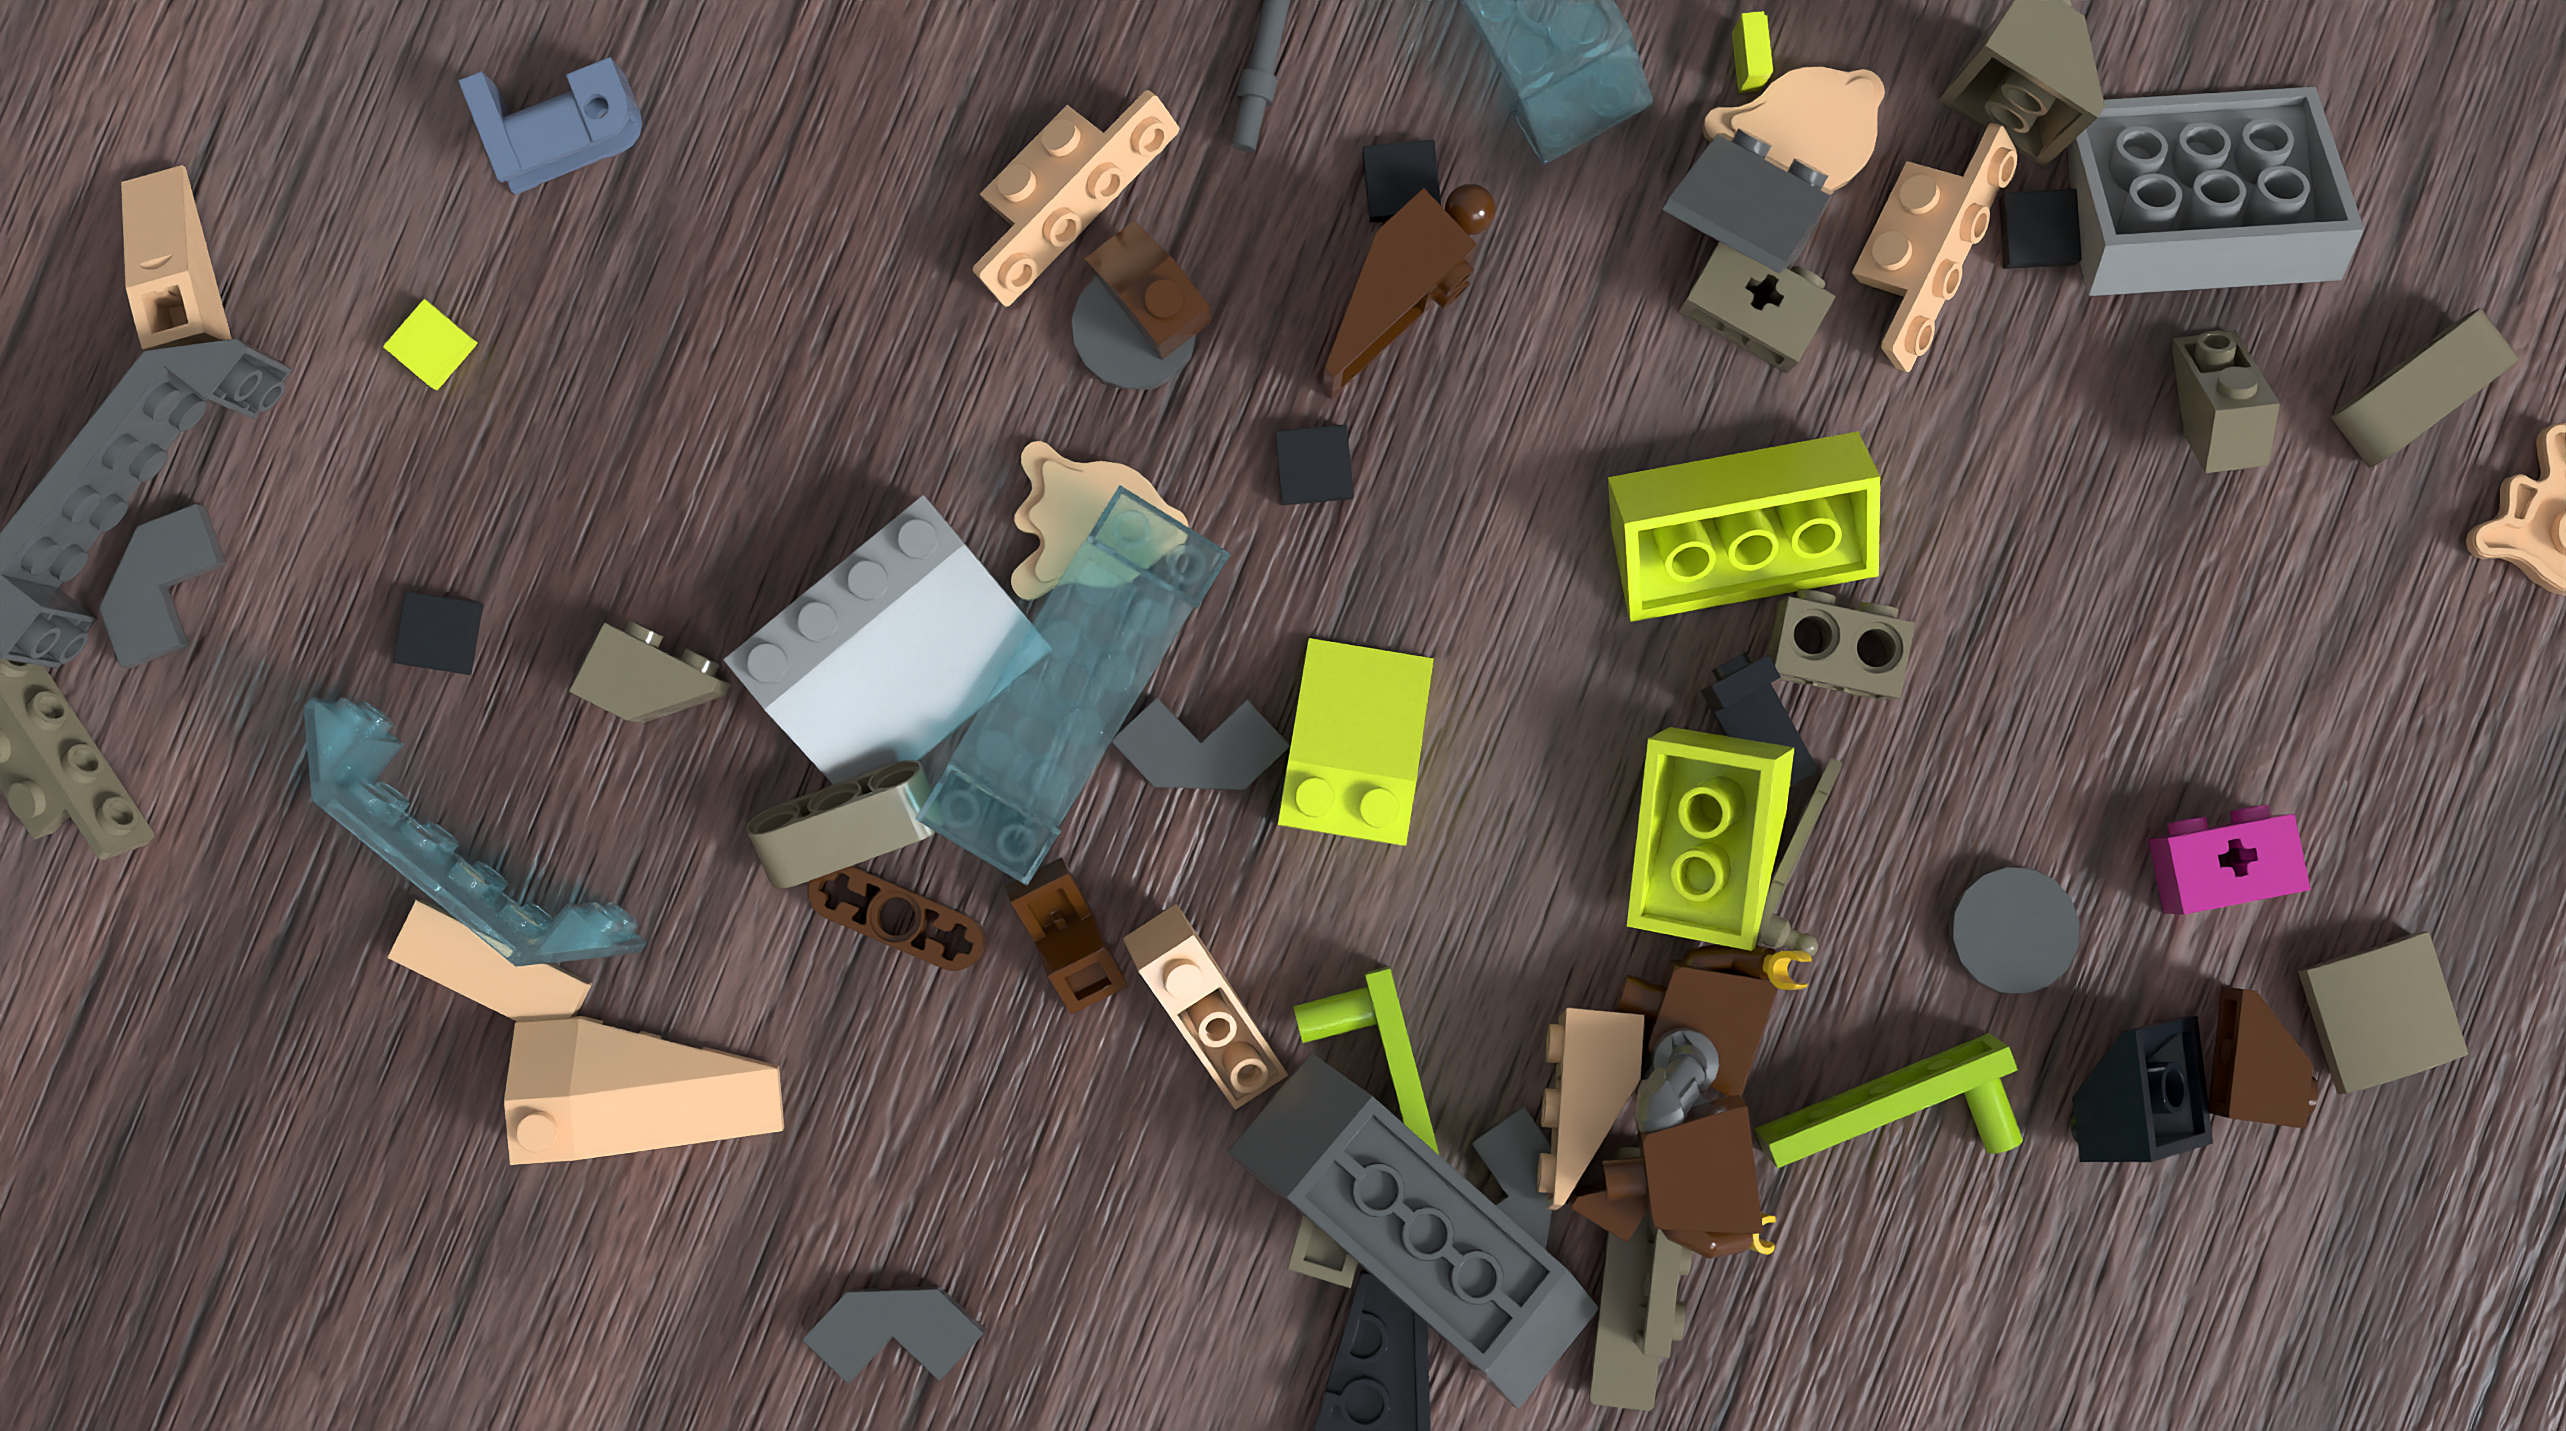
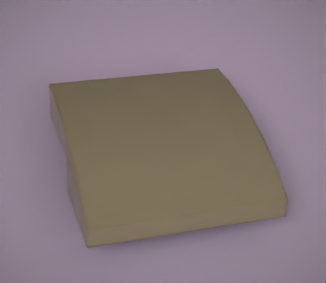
(2383, 1013)

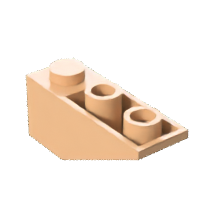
(169, 264)
(1204, 1006)
(1595, 1075)

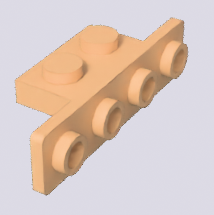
(1063, 185)
(1926, 237)

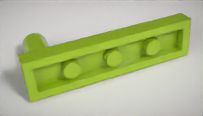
(1367, 1007)
(1966, 1069)

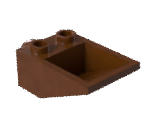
(1411, 265)

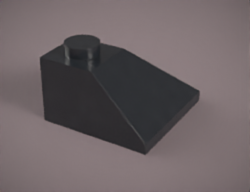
(2145, 1096)

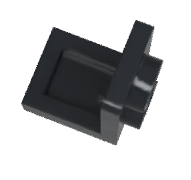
(1751, 709)

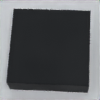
(1397, 174)
(2040, 228)
(1314, 465)
(438, 633)

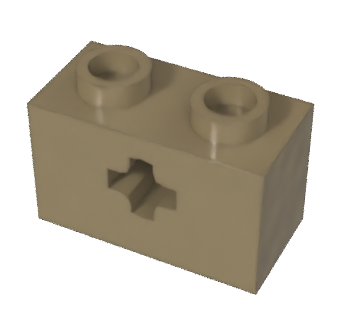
(1777, 331)

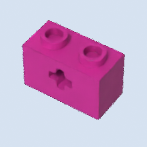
(2265, 866)

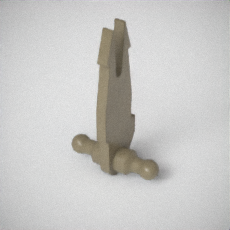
(1775, 930)

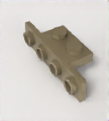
(57, 770)
(1636, 1313)

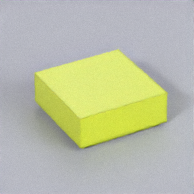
(1752, 52)
(430, 344)

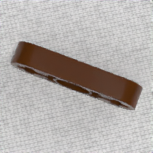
(934, 951)

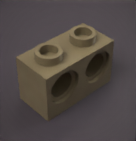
(1837, 661)

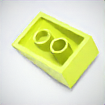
(1356, 742)
(1708, 835)

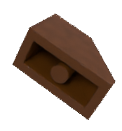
(1150, 289)
(2258, 1065)

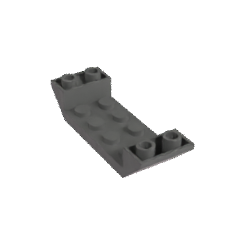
(101, 471)
(1416, 1227)

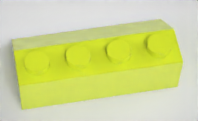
(1746, 525)

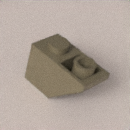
(2224, 402)
(639, 680)

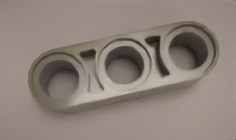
(2424, 387)
(841, 824)

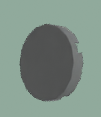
(1115, 347)
(2013, 930)

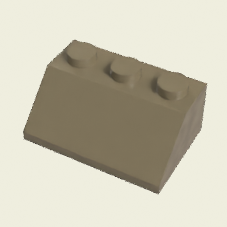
(2032, 77)

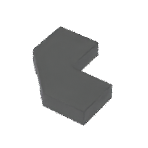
(138, 603)
(1224, 761)
(1512, 1155)
(919, 1318)

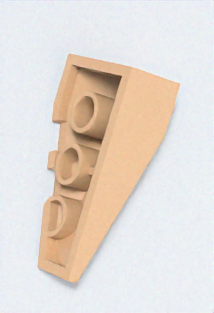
(613, 1091)

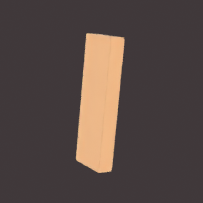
(454, 956)

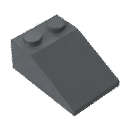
(1752, 199)

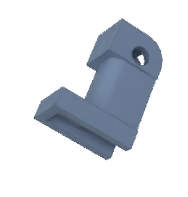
(557, 132)

